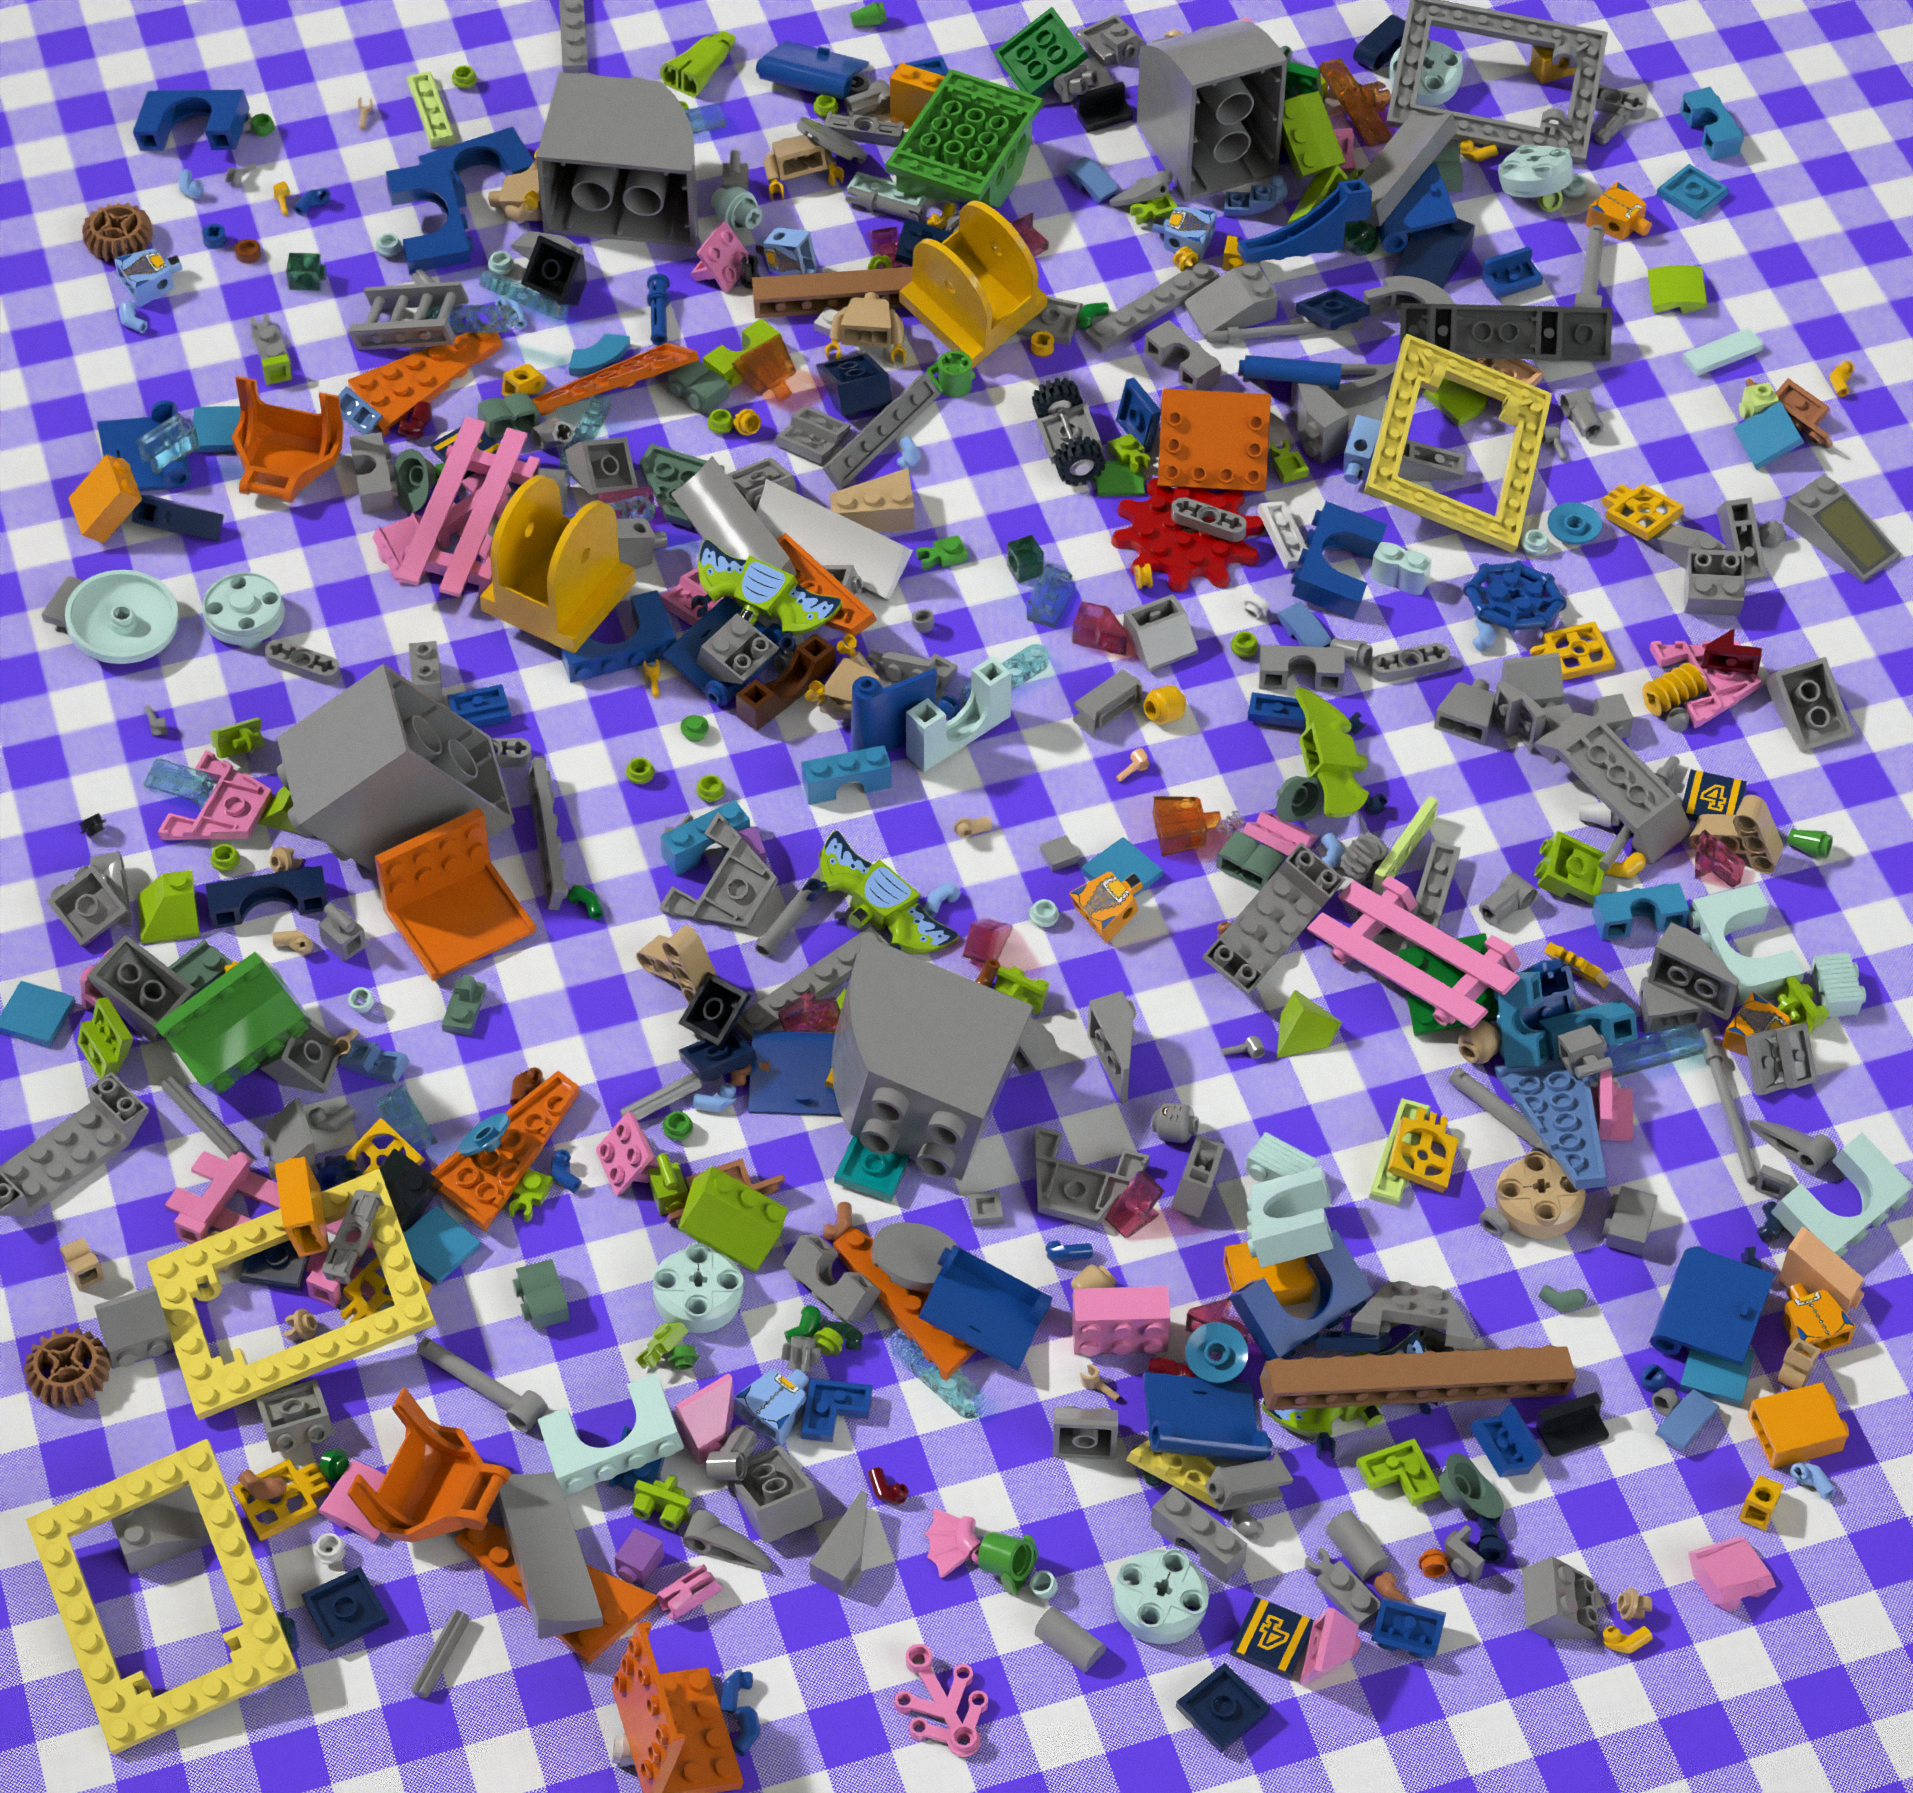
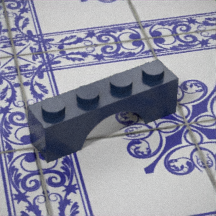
(233, 899)

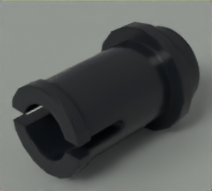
(749, 270)

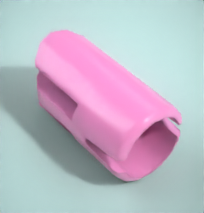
(688, 1592)

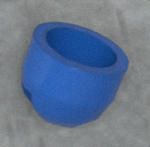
(949, 706)
(1656, 1382)

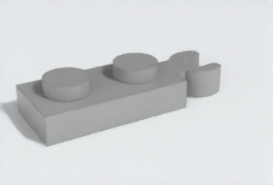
(267, 338)
(900, 666)
(1344, 1589)

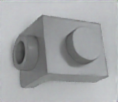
(1122, 41)
(1463, 1559)

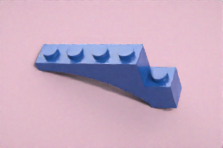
(1317, 230)

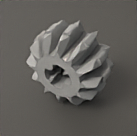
(1364, 857)

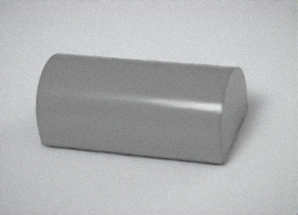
(1357, 1544)
(1069, 1639)

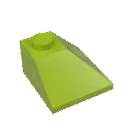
(169, 908)

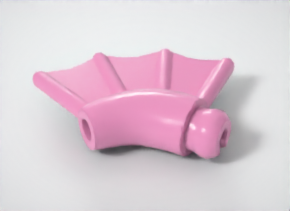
(952, 1541)

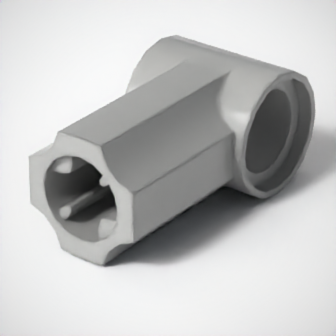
(875, 98)
(1580, 407)
(552, 433)
(1512, 894)
(731, 1460)

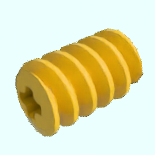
(1673, 688)

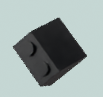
(556, 272)
(408, 1186)

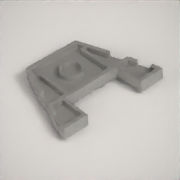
(736, 887)
(1077, 1190)
(1415, 1306)

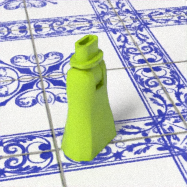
(695, 67)

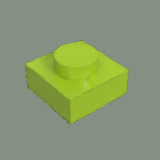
(276, 369)

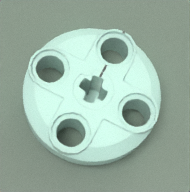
(1439, 75)
(1536, 171)
(243, 609)
(698, 1284)
(1160, 1596)

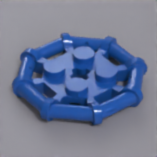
(1528, 601)

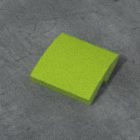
(1677, 287)
(104, 1039)

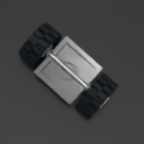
(1068, 432)

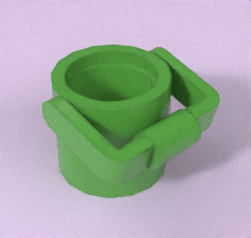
(954, 374)
(1008, 1558)

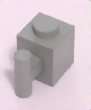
(735, 173)
(341, 933)
(1583, 1052)

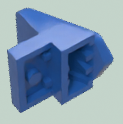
(1557, 992)

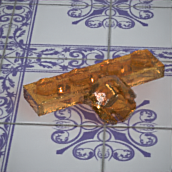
(1359, 101)

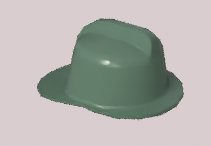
(414, 479)
(1299, 799)
(1468, 1489)

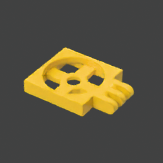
(1650, 499)
(1586, 667)
(1578, 965)
(1428, 1132)
(365, 1144)
(358, 1304)
(305, 1481)

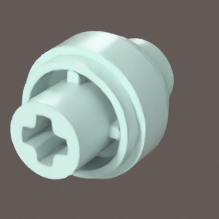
(736, 208)

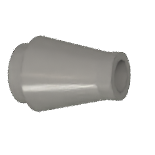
(1356, 652)

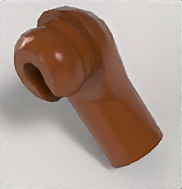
(988, 972)
(525, 1083)

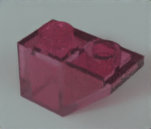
(1099, 629)

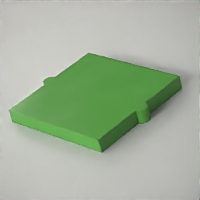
(1120, 480)

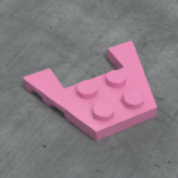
(1723, 687)
(230, 810)

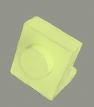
(1756, 398)

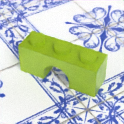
(721, 358)

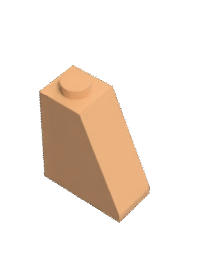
(1819, 1269)

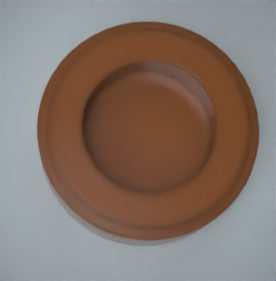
(248, 251)

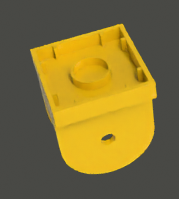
(974, 283)
(553, 570)

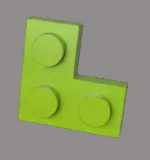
(1402, 1464)

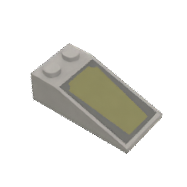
(1839, 528)

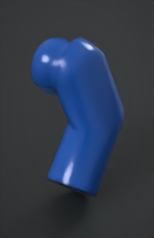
(312, 198)
(561, 1171)
(1059, 1253)
(732, 1687)
(750, 1728)

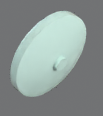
(121, 616)

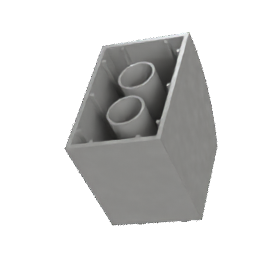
(1213, 106)
(617, 162)
(387, 768)
(921, 1057)

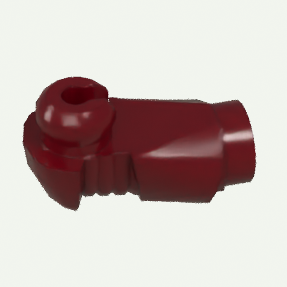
(420, 418)
(1168, 1366)

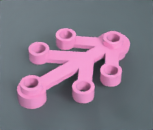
(943, 1706)

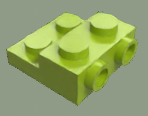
(1570, 867)

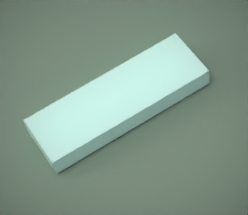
(884, 188)
(1722, 351)

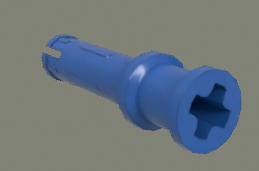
(658, 300)

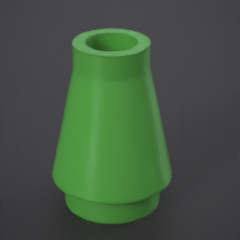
(869, 15)
(1811, 841)

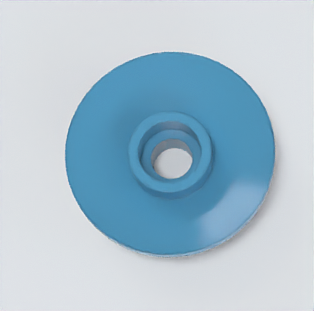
(1574, 523)
(485, 1135)
(1221, 1339)

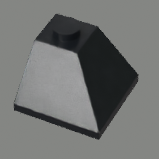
(714, 1009)

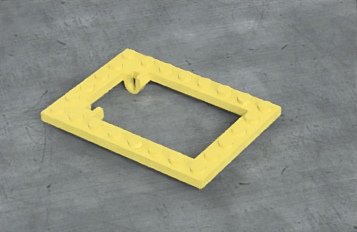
(1524, 407)
(221, 1386)
(257, 1648)

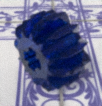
(336, 1167)

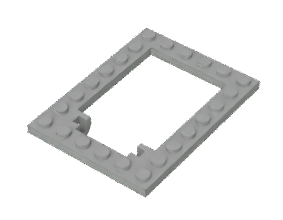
(1581, 45)

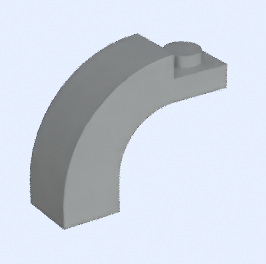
(1404, 290)

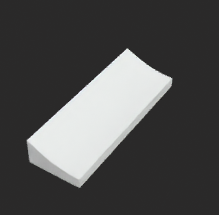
(834, 538)

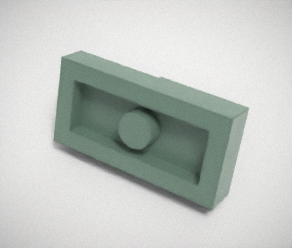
(464, 1006)

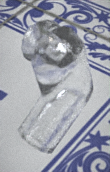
(1231, 824)

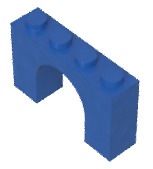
(168, 107)
(498, 149)
(434, 184)
(1316, 579)
(647, 644)
(1278, 1332)

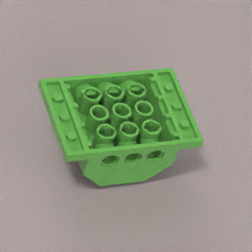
(966, 142)
(235, 1023)

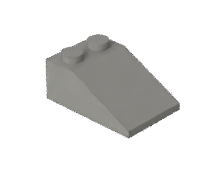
(1233, 300)
(1319, 421)
(1810, 704)
(1693, 972)
(139, 986)
(1111, 1037)
(777, 1495)
(160, 1530)

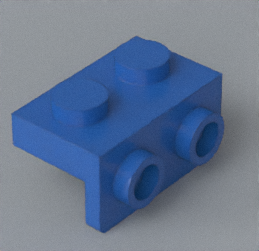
(1511, 273)
(1507, 1443)
(1408, 1628)

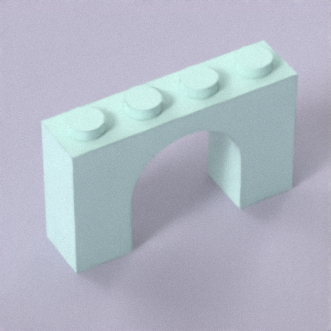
(933, 739)
(1733, 910)
(1880, 1189)
(1289, 1217)
(651, 1439)

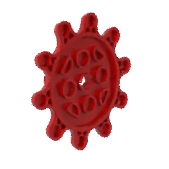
(1177, 552)

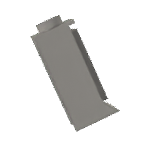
(1107, 701)
(1248, 1483)

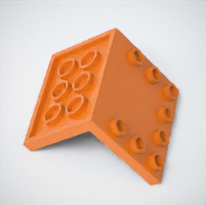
(1213, 440)
(450, 896)
(673, 1724)

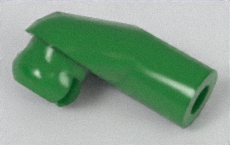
(1088, 313)
(589, 898)
(808, 1324)

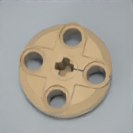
(1538, 1197)

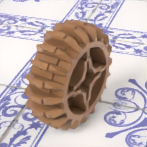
(117, 231)
(66, 1358)

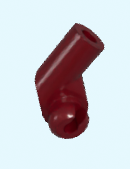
(892, 1494)

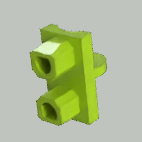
(237, 738)
(1015, 984)
(1797, 1003)
(664, 1498)

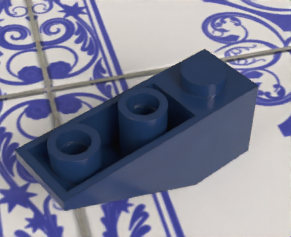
(178, 517)

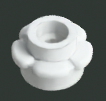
(1256, 606)
(326, 1542)

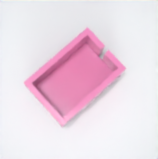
(1120, 1320)

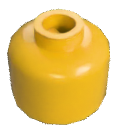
(1165, 705)

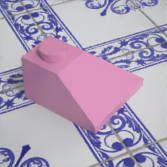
(706, 1418)
(1330, 1645)

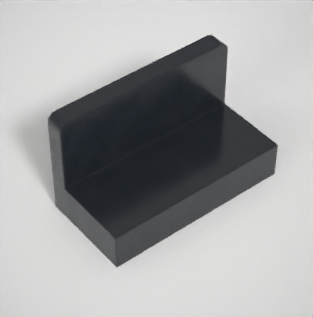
(1103, 107)
(1572, 1425)

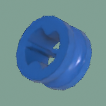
(208, 236)

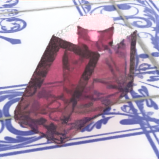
(986, 940)

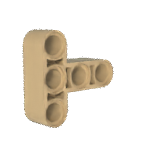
(1746, 833)
(678, 959)

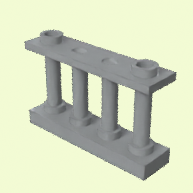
(414, 332)

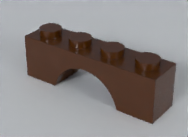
(762, 702)

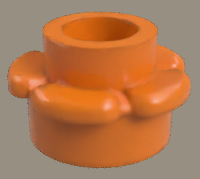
(1434, 1563)

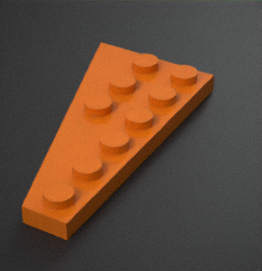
(622, 375)
(421, 376)
(619, 1601)

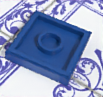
(1138, 414)

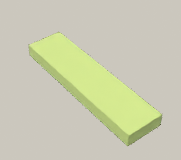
(430, 109)
(1406, 843)
(1387, 1186)

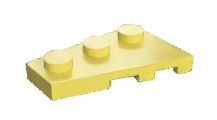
(1180, 1471)

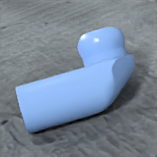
(1277, 180)
(187, 186)
(517, 307)
(128, 318)
(910, 455)
(1486, 634)
(1334, 851)
(938, 895)
(717, 1102)
(1812, 1476)

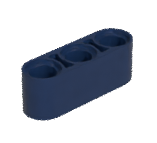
(1381, 43)

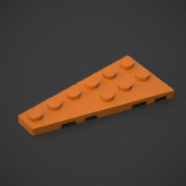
(853, 615)
(484, 1181)
(903, 1305)

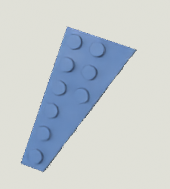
(1561, 1115)

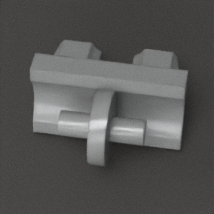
(1075, 82)

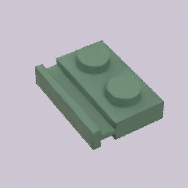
(201, 966)

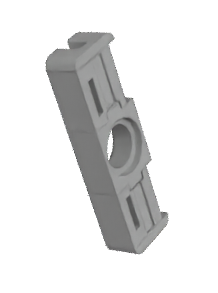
(879, 131)
(357, 1218)

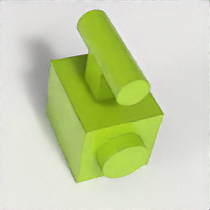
(667, 1185)

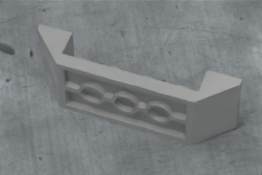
(1619, 782)
(1273, 919)
(71, 1148)

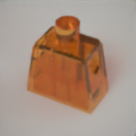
(767, 368)
(1181, 823)

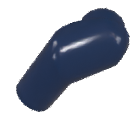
(1773, 1227)

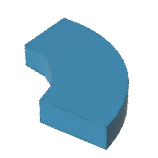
(592, 359)

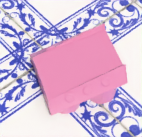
(392, 541)
(1730, 1572)

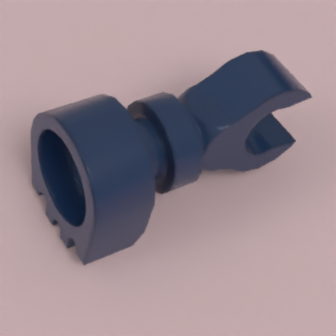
(1491, 1546)

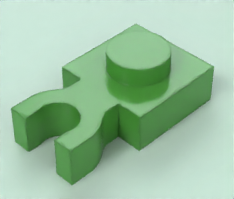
(944, 551)

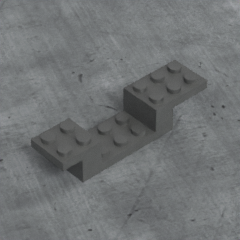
(1511, 330)

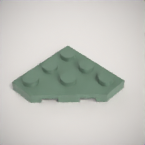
(666, 472)

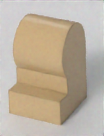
(80, 1259)
(1797, 1366)

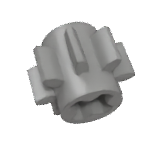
(801, 1353)

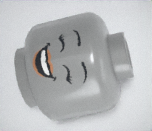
(1175, 1122)

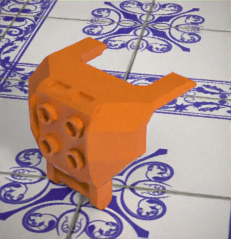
(284, 445)
(432, 1482)

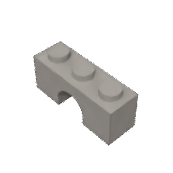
(1171, 344)
(371, 457)
(1323, 664)
(1610, 709)
(812, 1265)
(1218, 1547)

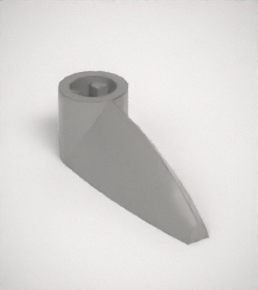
(114, 871)
(1795, 1145)
(711, 1538)

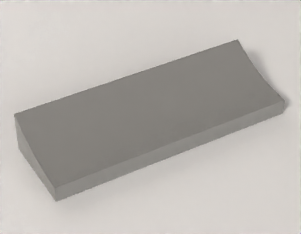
(1405, 161)
(727, 519)
(548, 1555)

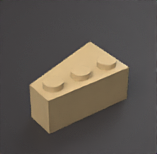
(878, 504)

